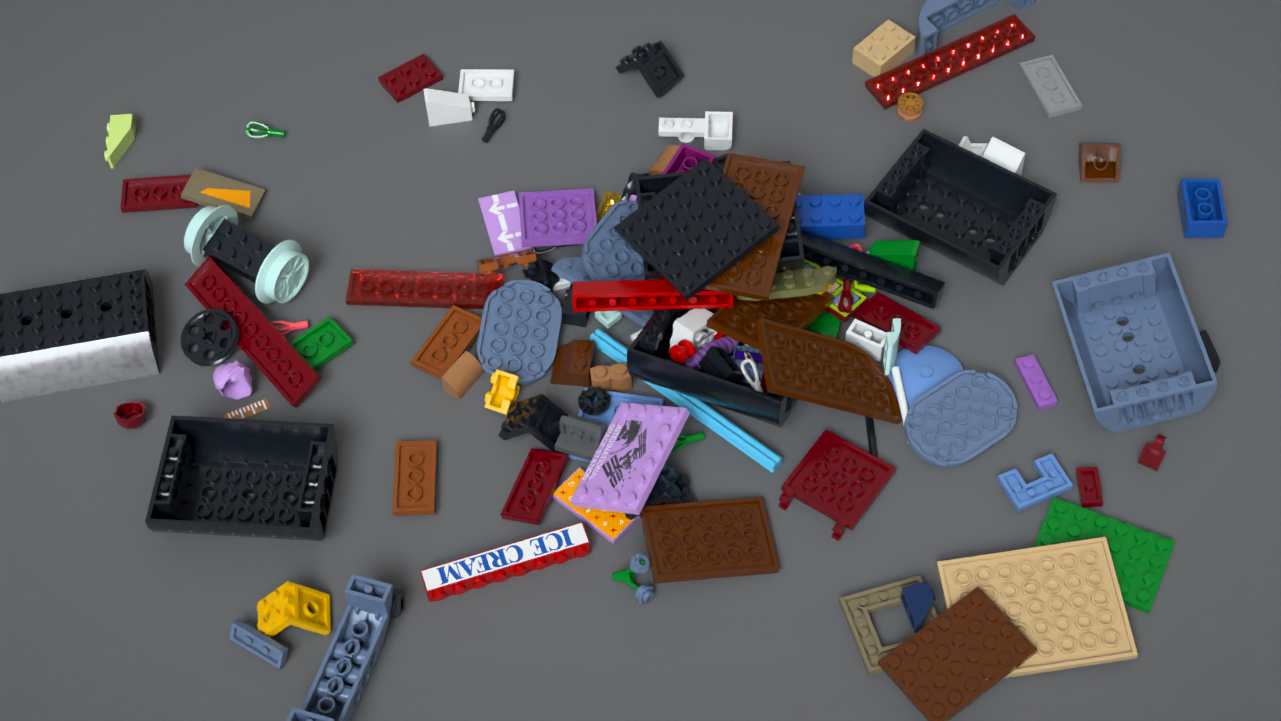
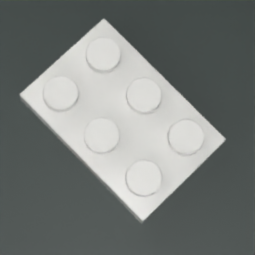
(487, 84)

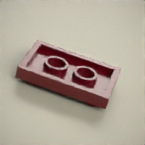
(410, 78)

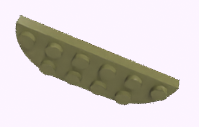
(800, 283)

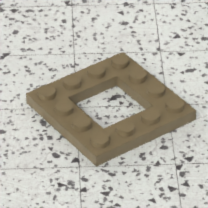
(857, 610)

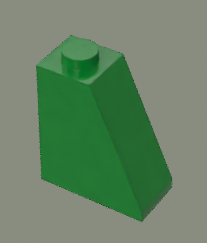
(899, 252)

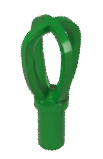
(268, 132)
(687, 439)

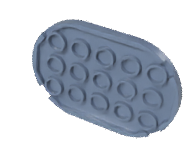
(607, 254)
(520, 331)
(960, 418)

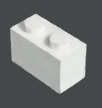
(867, 338)

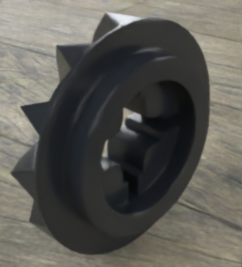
(600, 405)

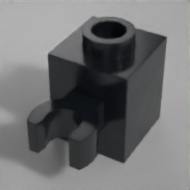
(541, 272)

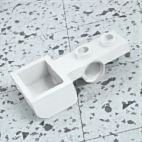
(715, 129)

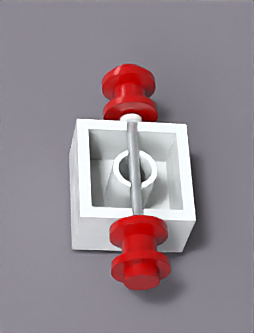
(691, 335)

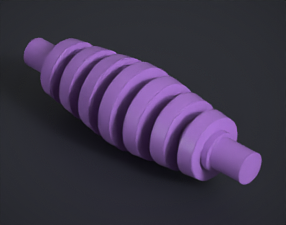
(726, 343)

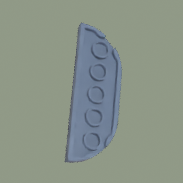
(574, 271)

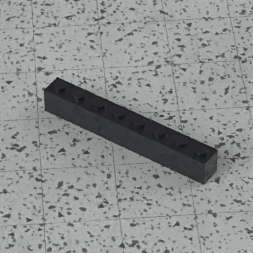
(873, 270)

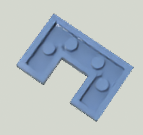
(1051, 484)

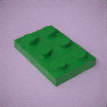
(322, 343)

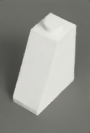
(447, 107)

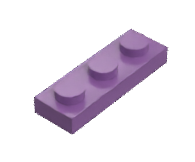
(1035, 382)

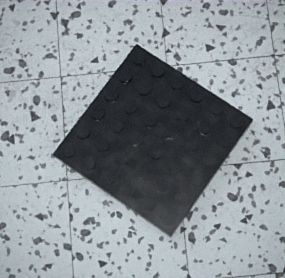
(696, 228)

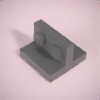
(579, 436)

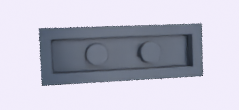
(250, 638)

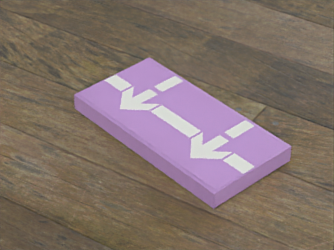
(502, 222)

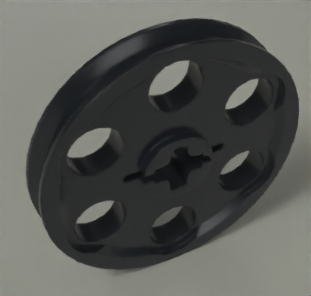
(217, 334)

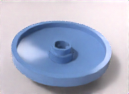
(924, 370)

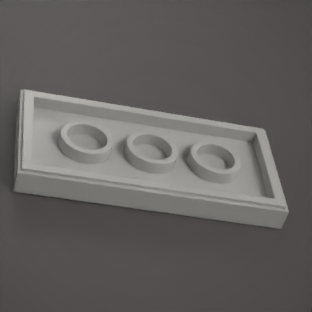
(1050, 86)

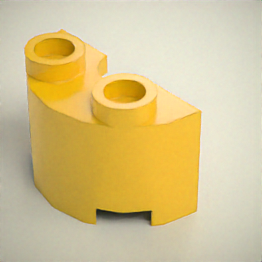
(503, 391)

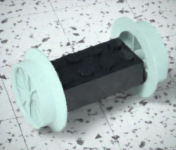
(275, 270)

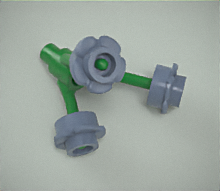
(638, 564)

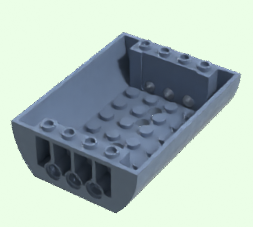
(1165, 343)

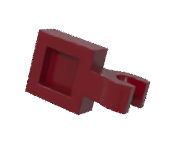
(1153, 454)

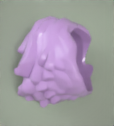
(233, 380)

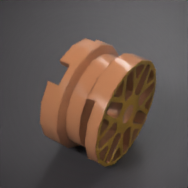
(910, 108)

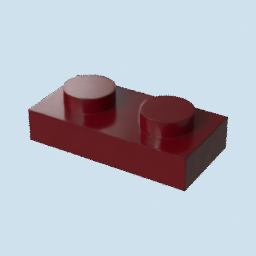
(1089, 487)

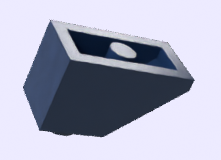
(917, 603)

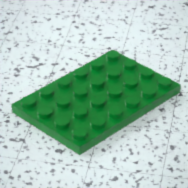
(1135, 552)

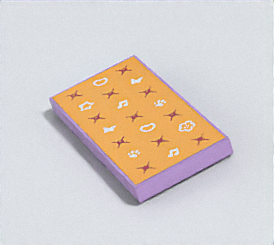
(607, 523)

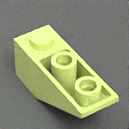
(121, 136)

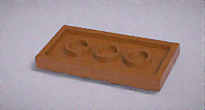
(448, 342)
(415, 478)

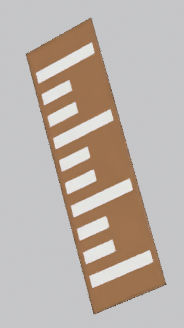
(249, 410)

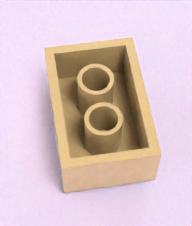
(883, 49)

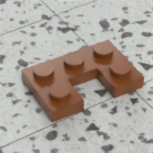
(490, 264)

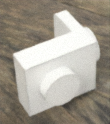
(977, 148)

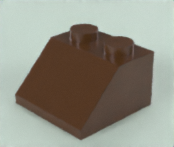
(1099, 162)
(574, 363)

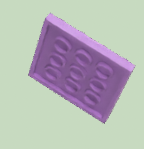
(556, 217)

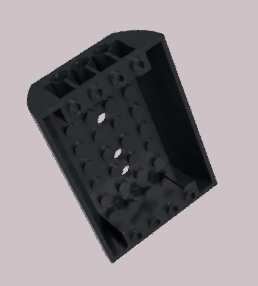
(971, 197)
(650, 361)

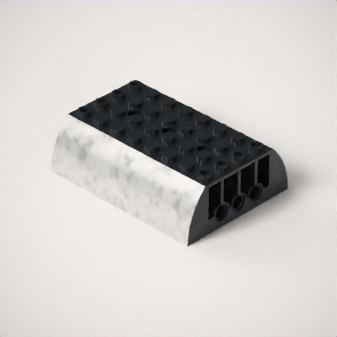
(78, 350)

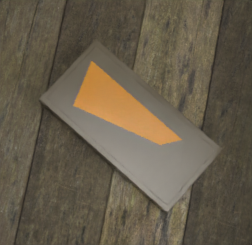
(216, 190)

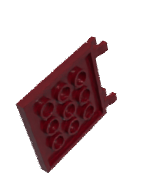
(837, 481)

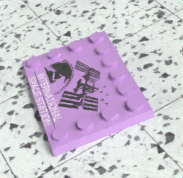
(630, 458)

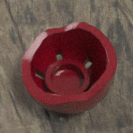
(133, 418)

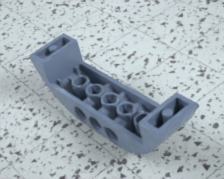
(943, 14)
(350, 653)

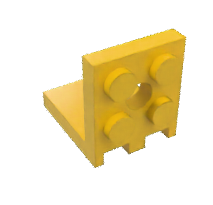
(289, 607)

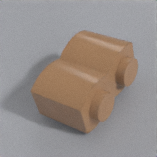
(611, 378)

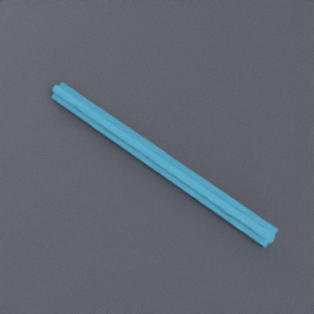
(698, 409)

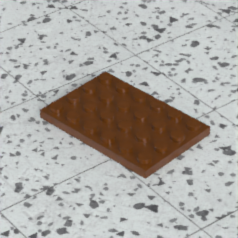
(793, 311)
(708, 540)
(957, 657)

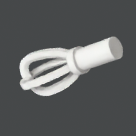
(755, 385)

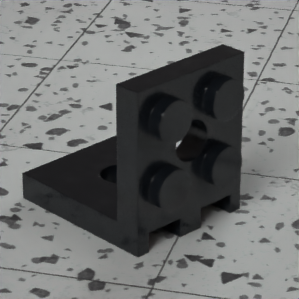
(648, 61)
(534, 417)
(670, 488)

